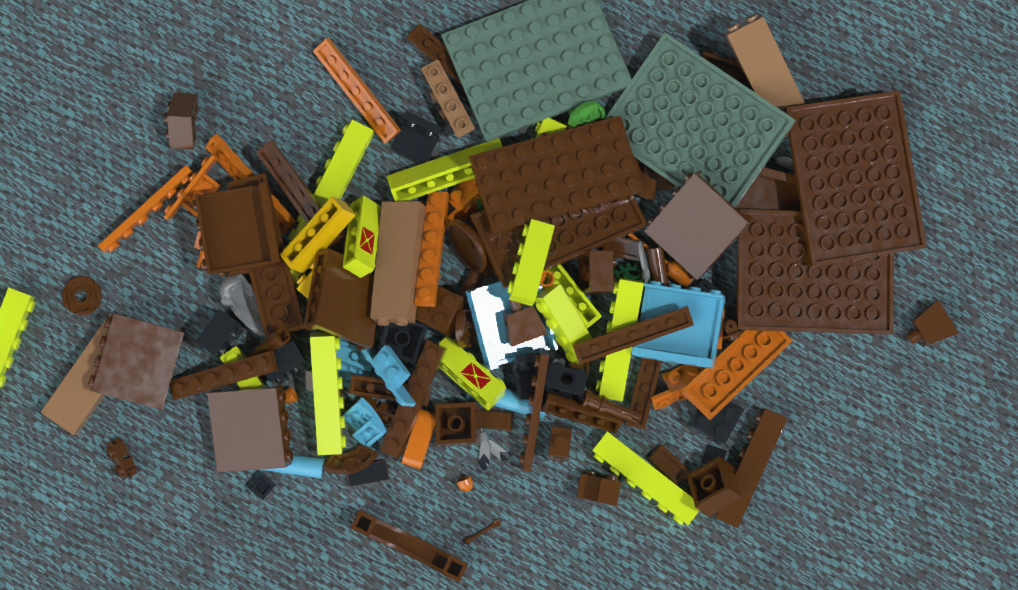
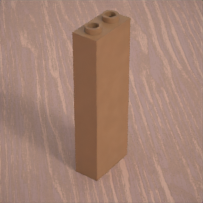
(763, 62)
(397, 262)
(73, 400)

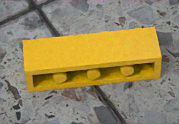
(317, 234)

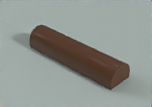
(374, 387)
(572, 410)

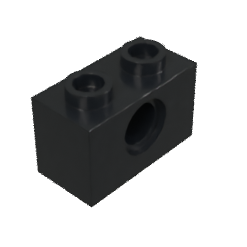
(572, 390)

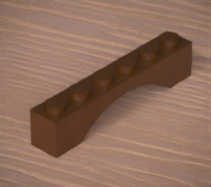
(409, 545)

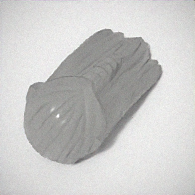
(240, 298)

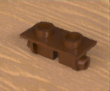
(731, 330)
(385, 411)
(123, 466)

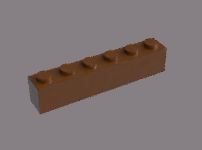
(753, 463)

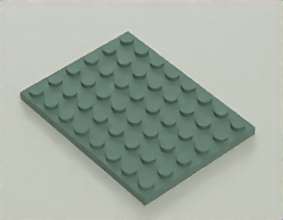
(535, 63)
(696, 118)

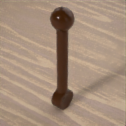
(496, 523)

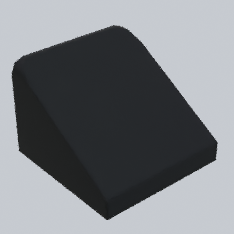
(712, 452)
(260, 484)

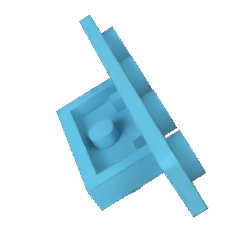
(392, 371)

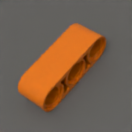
(419, 439)

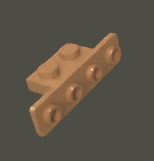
(447, 98)

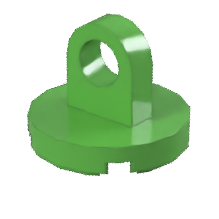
(585, 114)

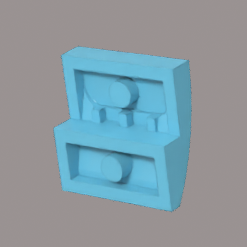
(352, 363)
(365, 422)

